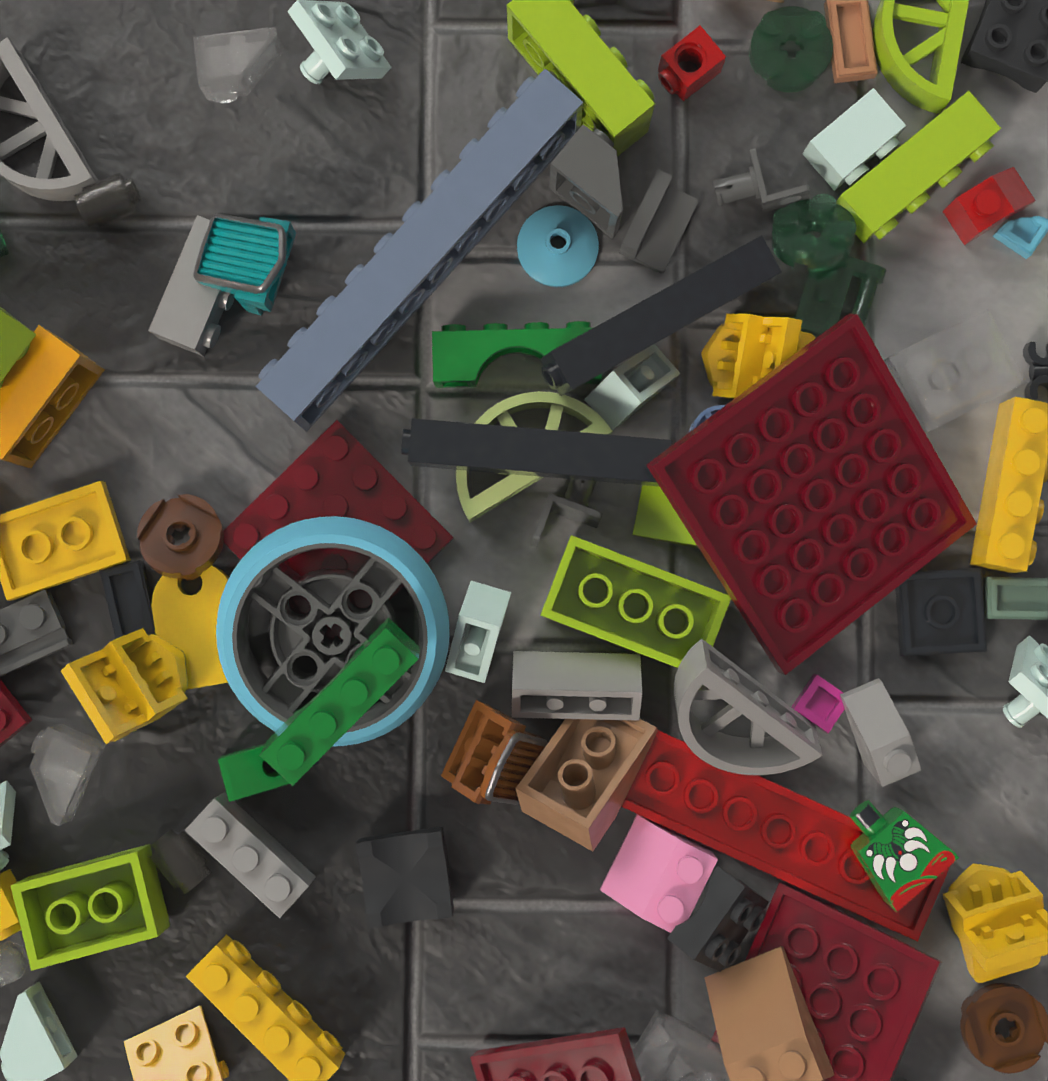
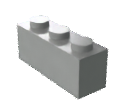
(190, 310)
(576, 685)
(250, 854)

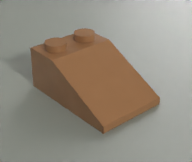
(585, 776)
(765, 1022)

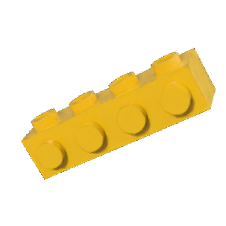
(1013, 487)
(266, 1014)

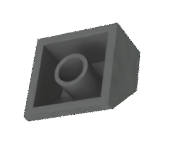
(589, 179)

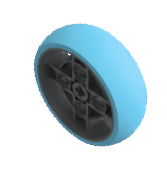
(272, 582)

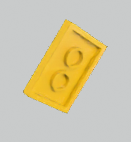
(59, 540)

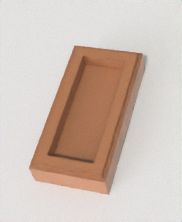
(852, 40)

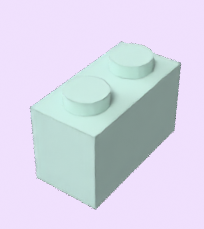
(854, 140)

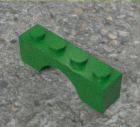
(463, 355)
(341, 702)

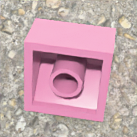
(658, 874)

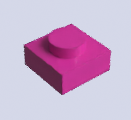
(820, 703)

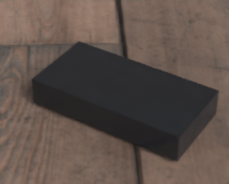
(128, 598)

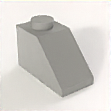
(880, 733)

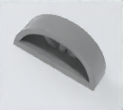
(49, 123)
(712, 676)

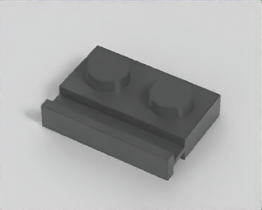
(30, 632)

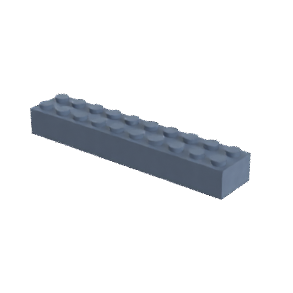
(423, 250)

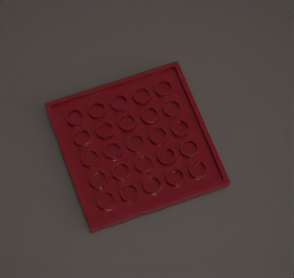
(813, 493)

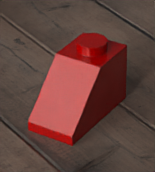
(988, 204)

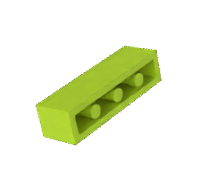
(919, 165)

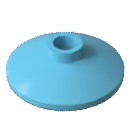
(552, 265)

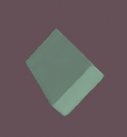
(1016, 598)

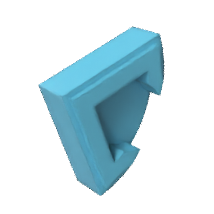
(1023, 234)

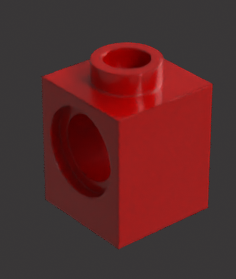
(697, 48)

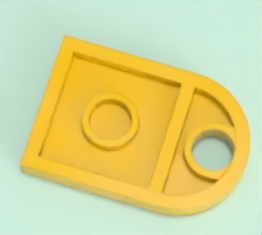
(191, 624)

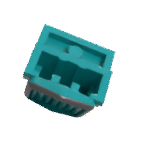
(245, 258)

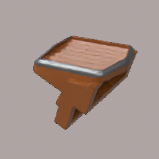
(491, 756)

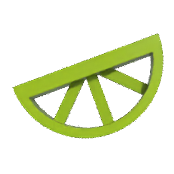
(945, 44)

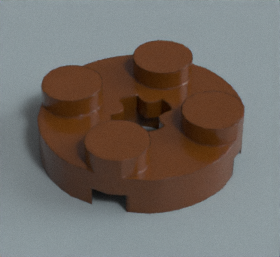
(188, 558)
(1026, 1038)

